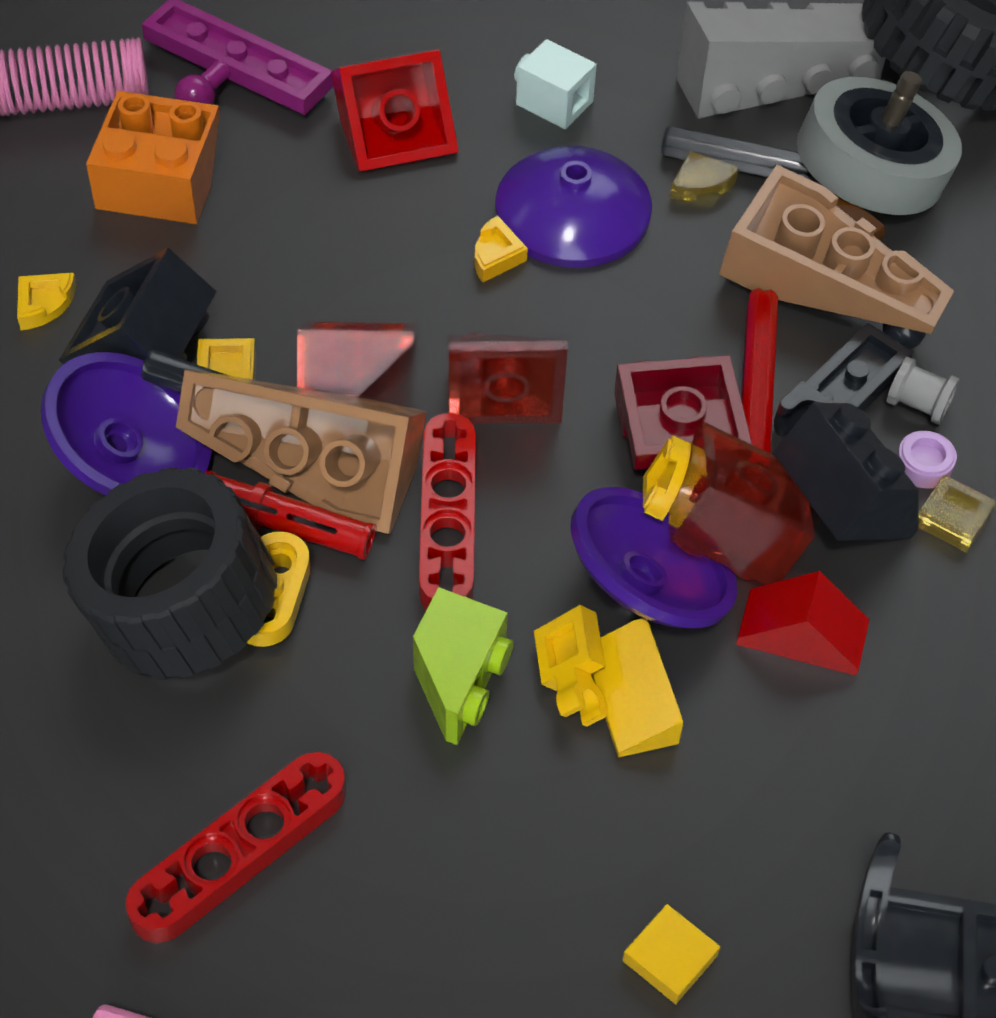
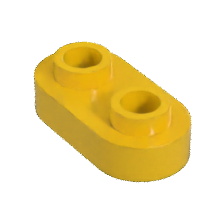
(289, 552)

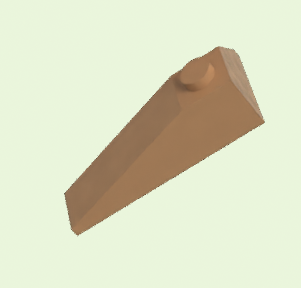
(825, 260)
(314, 443)

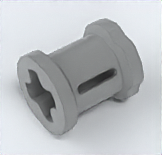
(922, 390)

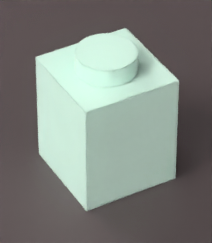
(555, 83)

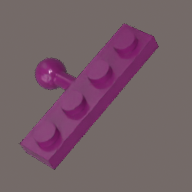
(235, 56)

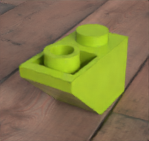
(455, 656)

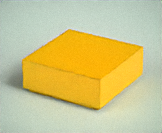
(228, 356)
(671, 953)

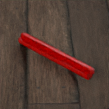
(760, 365)

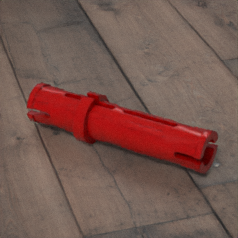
(351, 536)

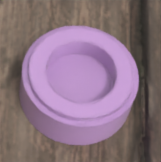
(927, 458)

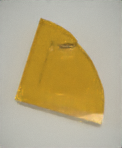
(702, 176)

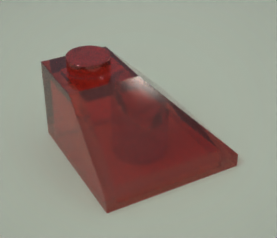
(348, 355)
(506, 378)

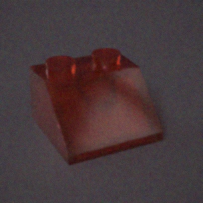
(740, 508)

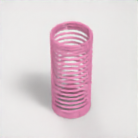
(132, 67)

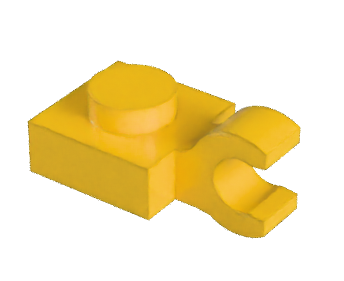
(567, 656)

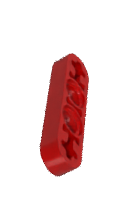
(445, 512)
(230, 837)

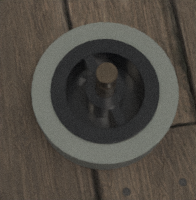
(879, 144)

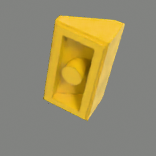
(637, 691)

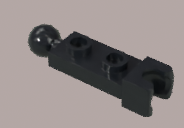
(851, 375)

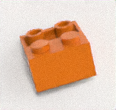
(154, 157)

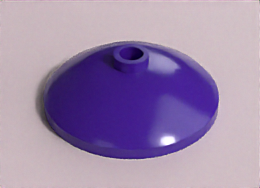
(574, 206)
(114, 423)
(642, 568)

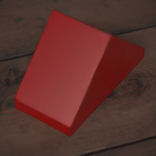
(805, 622)

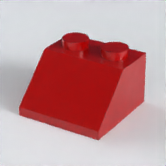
(395, 110)

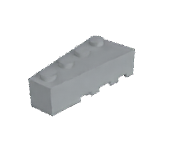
(769, 55)

